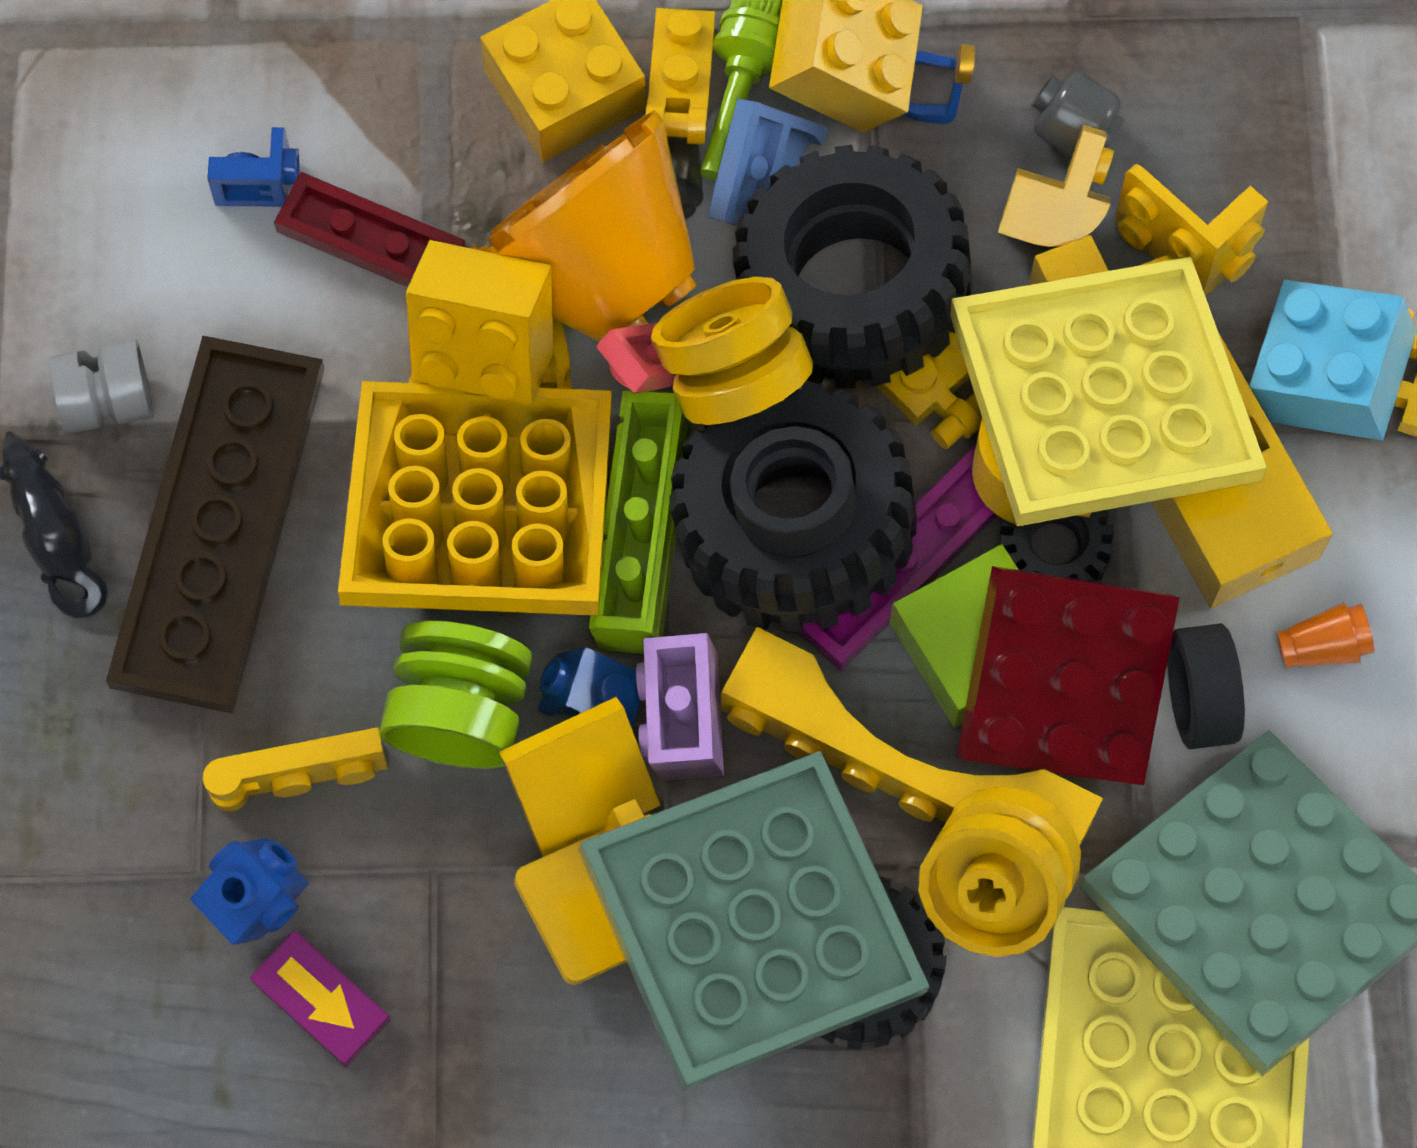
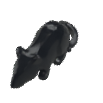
(51, 529)

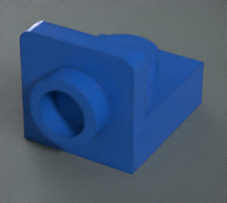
(253, 180)

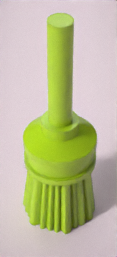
(748, 49)

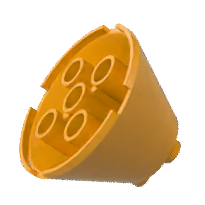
(608, 233)

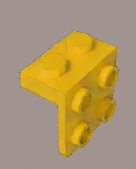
(1163, 225)
(568, 908)

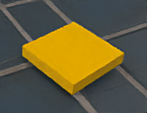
(577, 775)

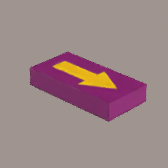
(320, 999)

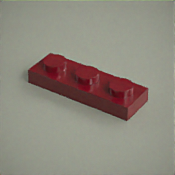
(356, 229)

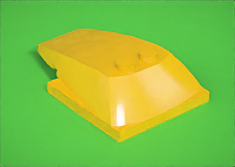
(478, 497)

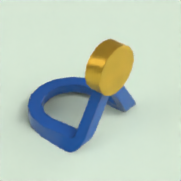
(963, 69)

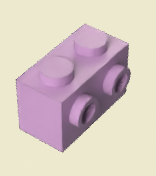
(681, 707)

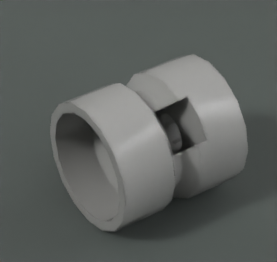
(101, 387)

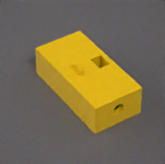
(1247, 531)

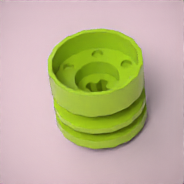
(455, 694)

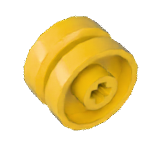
(732, 350)
(1000, 871)

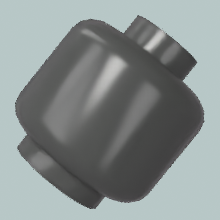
(1070, 105)

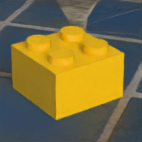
(848, 57)
(563, 74)
(480, 322)

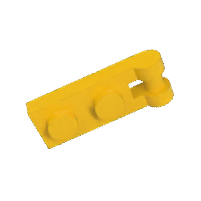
(682, 71)
(294, 767)

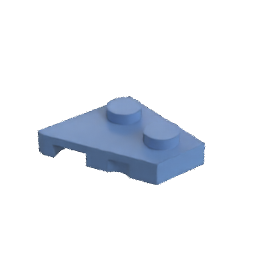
(756, 147)

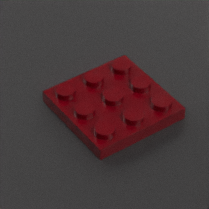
(1067, 676)

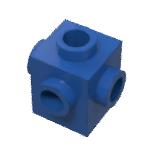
(250, 889)

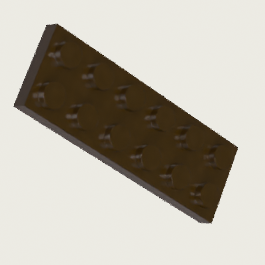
(216, 525)

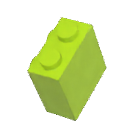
(943, 625)

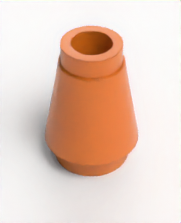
(1327, 638)

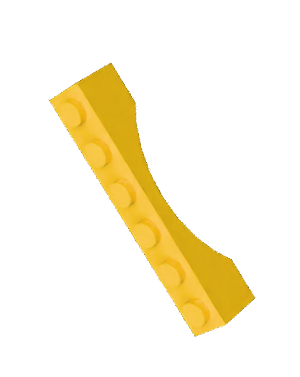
(786, 695)

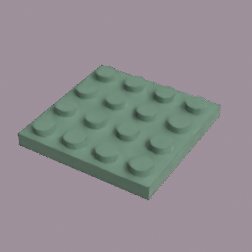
(1262, 901)
(752, 919)

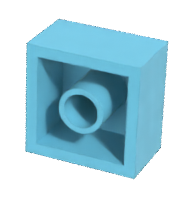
(1333, 359)

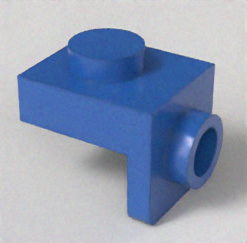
(586, 679)

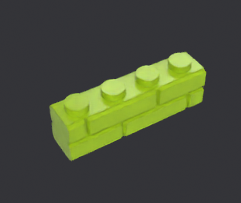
(639, 522)

